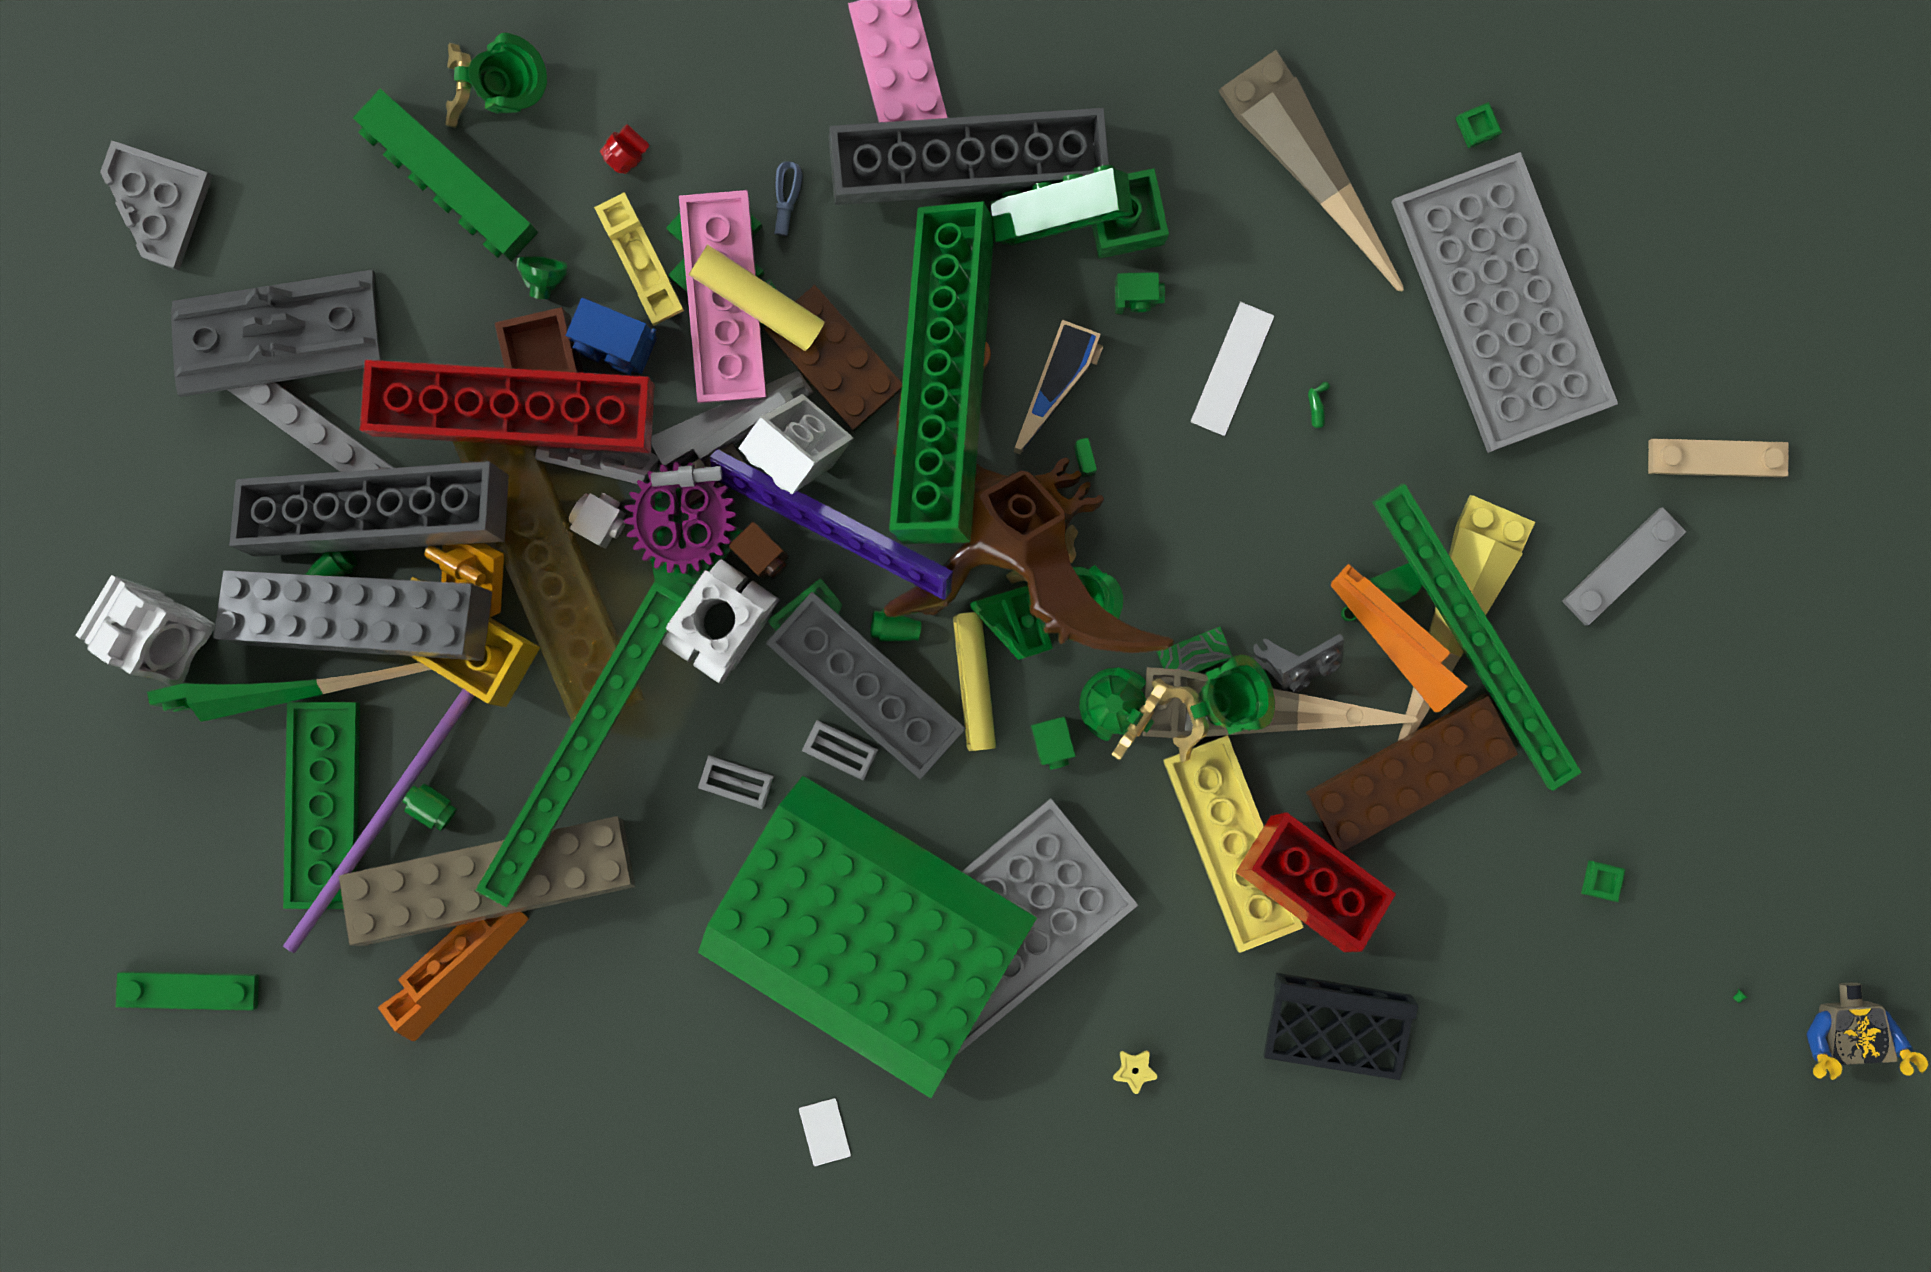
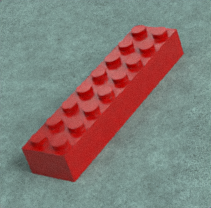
(507, 406)

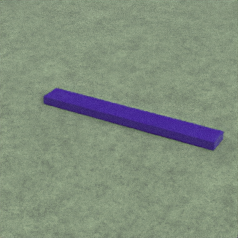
(834, 526)

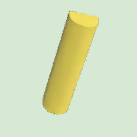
(756, 298)
(974, 681)

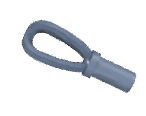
(785, 208)

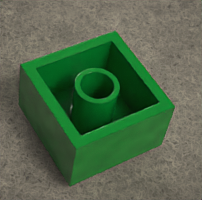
(1138, 231)

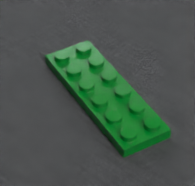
(319, 797)

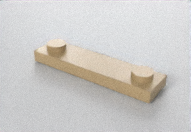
(1718, 458)

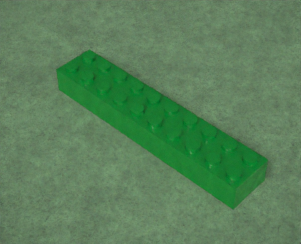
(943, 375)

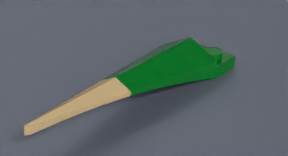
(223, 700)

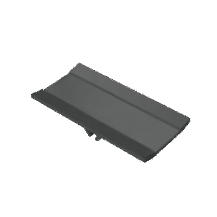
(274, 333)

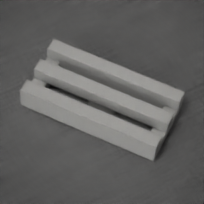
(866, 762)
(764, 791)

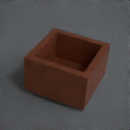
(538, 342)

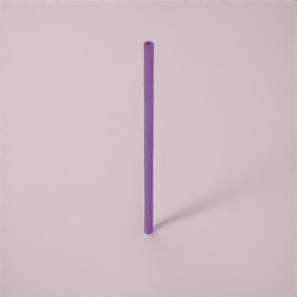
(379, 820)

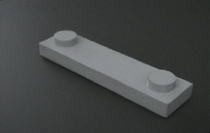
(1624, 566)

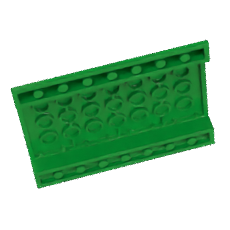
(865, 934)

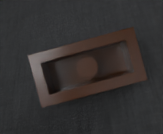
(759, 552)

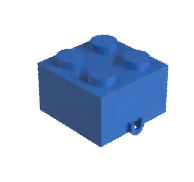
(611, 336)

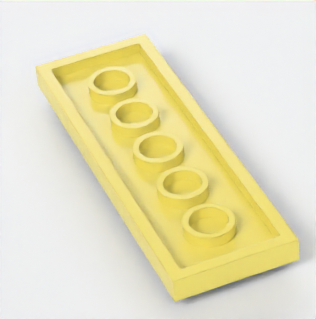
(1224, 830)

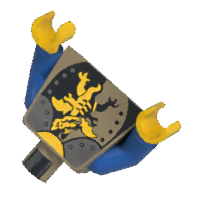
(1858, 1034)

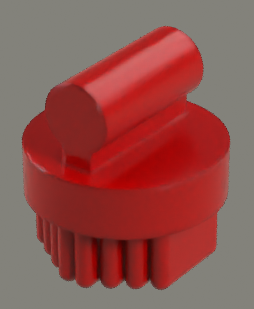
(624, 149)

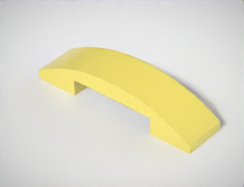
(639, 259)

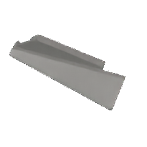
(724, 423)

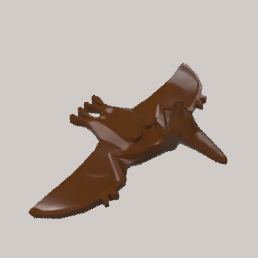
(1022, 528)

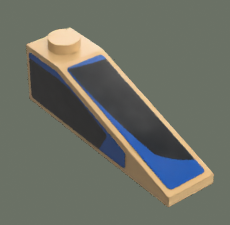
(1065, 367)

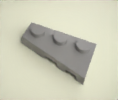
(612, 464)

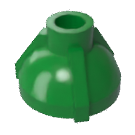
(541, 274)

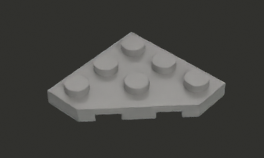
(156, 200)

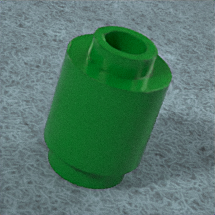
(429, 807)

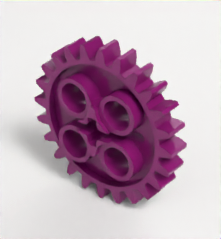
(649, 521)

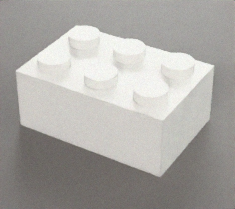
(795, 443)

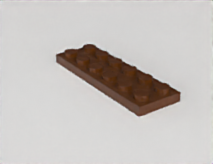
(1412, 773)

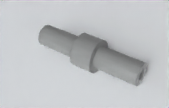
(686, 476)

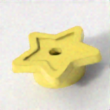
(1138, 1061)

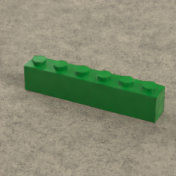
(445, 174)

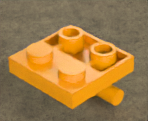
(471, 565)

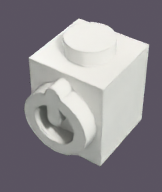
(597, 518)

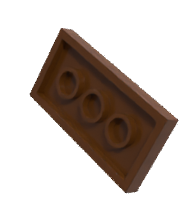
(841, 364)

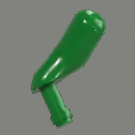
(1317, 406)

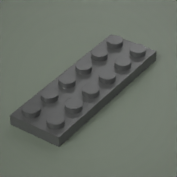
(865, 685)

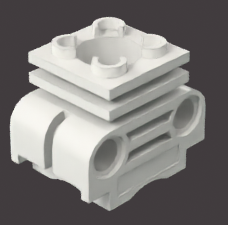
(687, 629)
(144, 631)

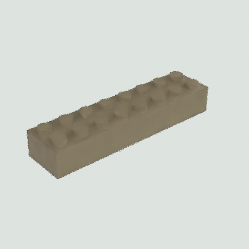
(441, 888)

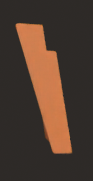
(1402, 638)
(446, 972)

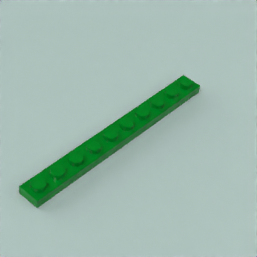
(1476, 636)
(579, 746)

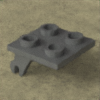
(1294, 671)

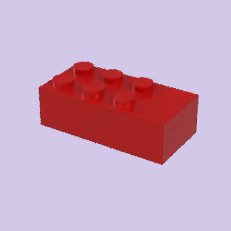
(1316, 883)

